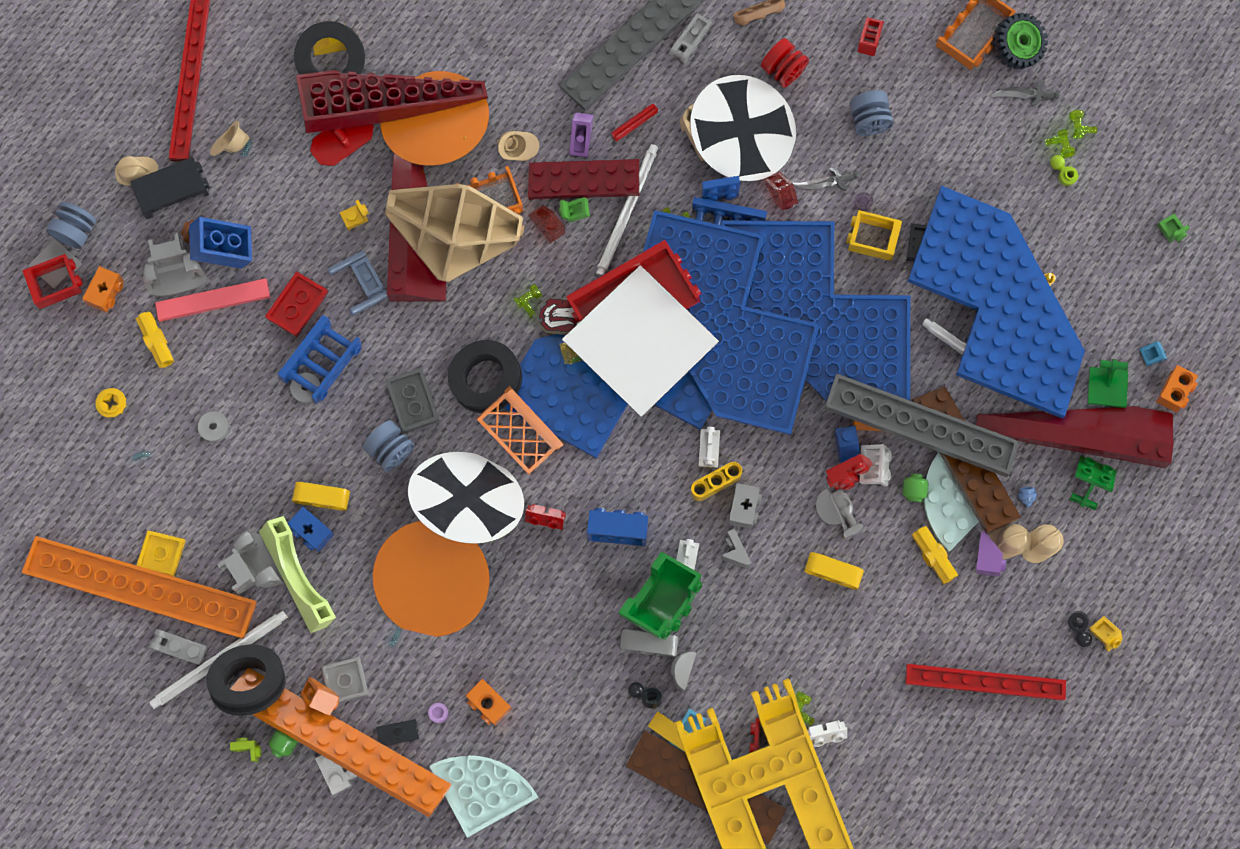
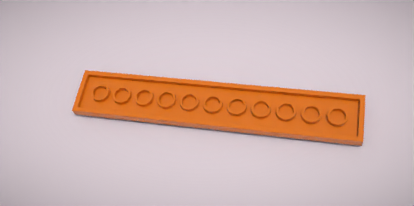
(139, 587)
(350, 748)

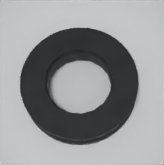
(328, 29)
(474, 354)
(249, 701)

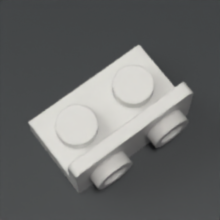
(880, 458)

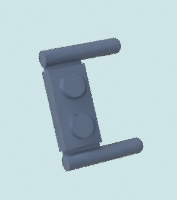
(367, 278)

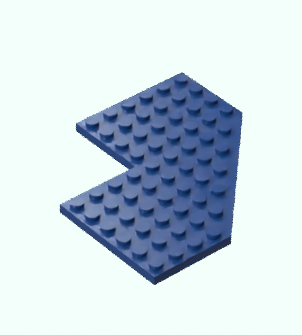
(1020, 332)
(856, 333)
(760, 356)
(582, 405)

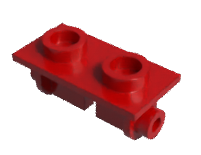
(536, 515)

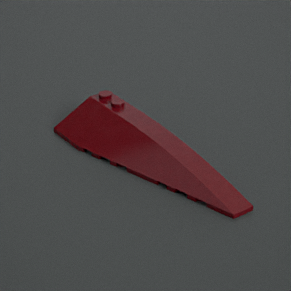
(352, 100)
(407, 274)
(1111, 432)

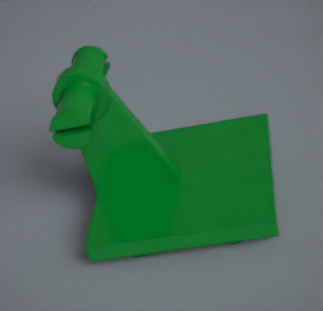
(1107, 384)
(1095, 474)

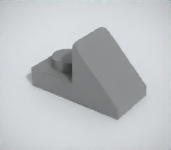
(738, 555)

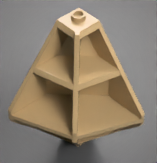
(453, 227)

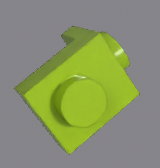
(243, 744)

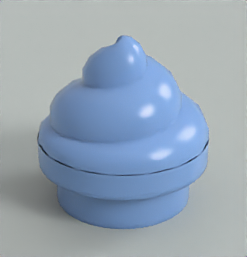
(1027, 495)

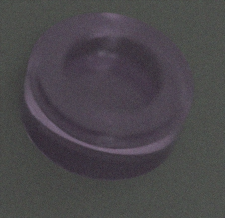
(863, 202)

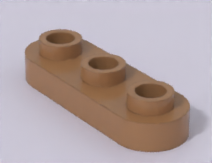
(758, 11)

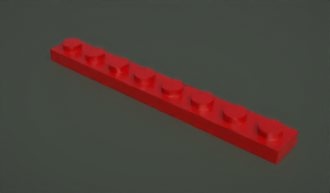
(985, 682)

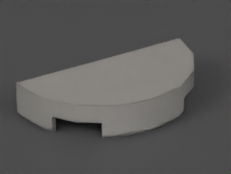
(828, 509)
(681, 669)

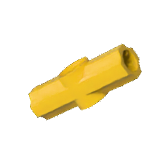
(155, 339)
(934, 555)

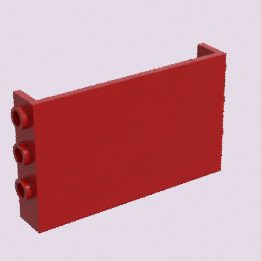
(657, 261)

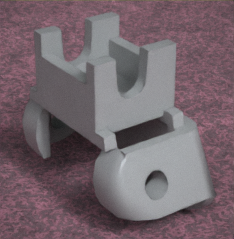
(173, 269)
(251, 564)

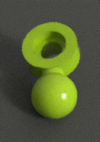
(1058, 163)

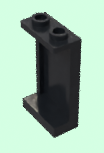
(169, 186)

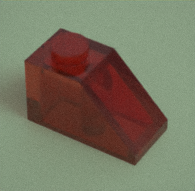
(781, 190)
(548, 223)

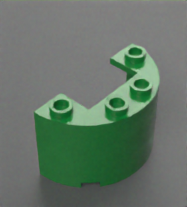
(663, 598)

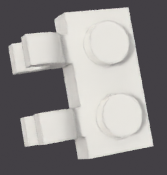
(334, 775)

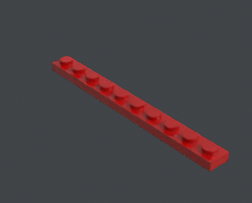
(189, 80)

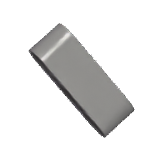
(645, 643)

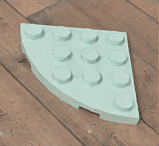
(946, 506)
(482, 790)

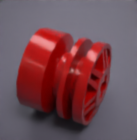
(784, 62)

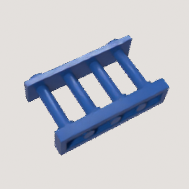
(723, 209)
(310, 343)

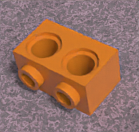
(1174, 387)

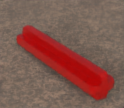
(634, 122)

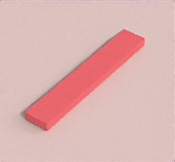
(212, 300)

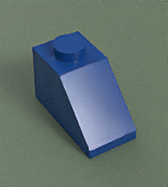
(846, 443)

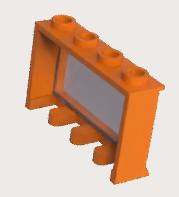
(973, 31)
(500, 189)

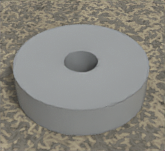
(298, 392)
(207, 421)

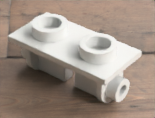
(709, 447)
(688, 553)
(835, 733)

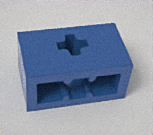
(304, 520)

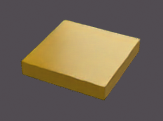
(161, 553)

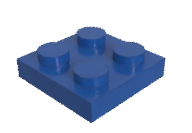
(722, 188)

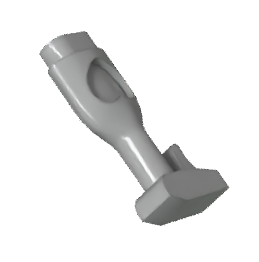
(845, 508)

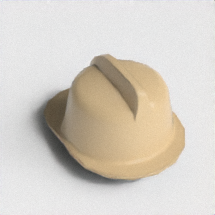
(230, 141)
(518, 145)
(132, 167)
(1011, 540)
(1044, 543)

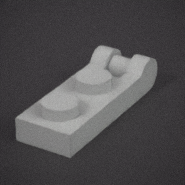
(690, 37)
(179, 647)

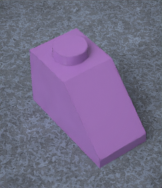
(581, 134)
(990, 558)

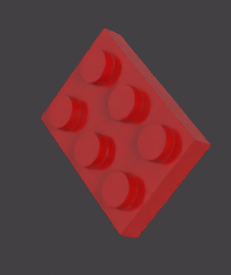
(296, 304)

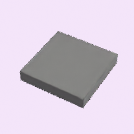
(59, 276)
(346, 679)

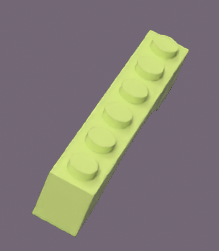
(280, 545)

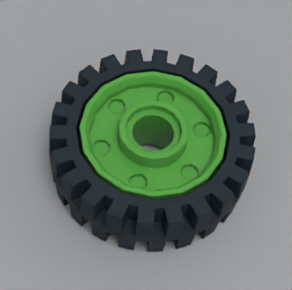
(1032, 39)

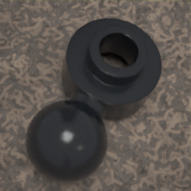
(1083, 638)
(650, 697)

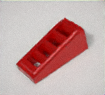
(869, 47)

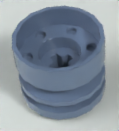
(871, 113)
(71, 224)
(388, 446)

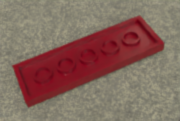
(584, 179)

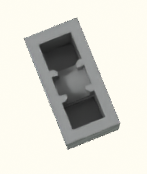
(742, 495)

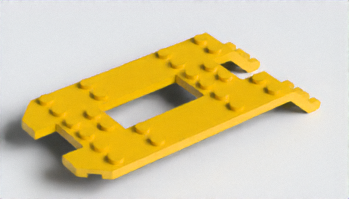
(786, 761)

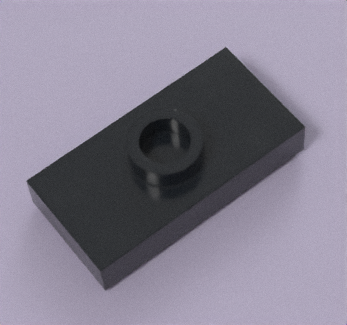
(915, 237)
(398, 732)

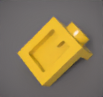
(355, 215)
(1107, 633)

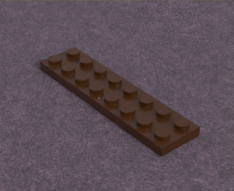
(979, 486)
(672, 771)

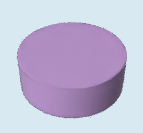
(438, 713)

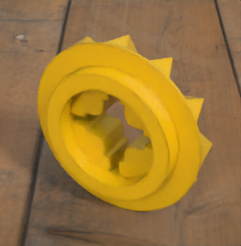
(106, 396)

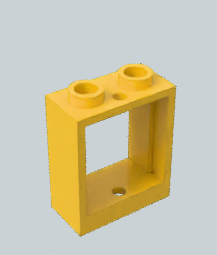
(879, 221)

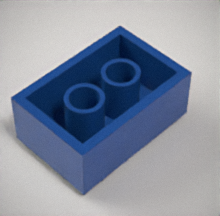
(220, 242)
(617, 527)

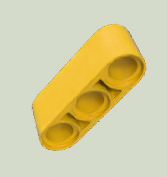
(722, 474)
(321, 495)
(834, 570)

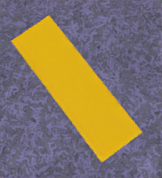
(667, 729)

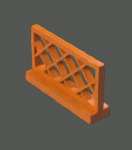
(534, 422)

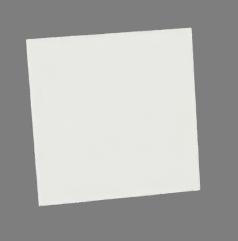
(640, 340)

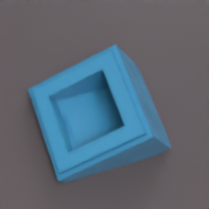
(1153, 353)

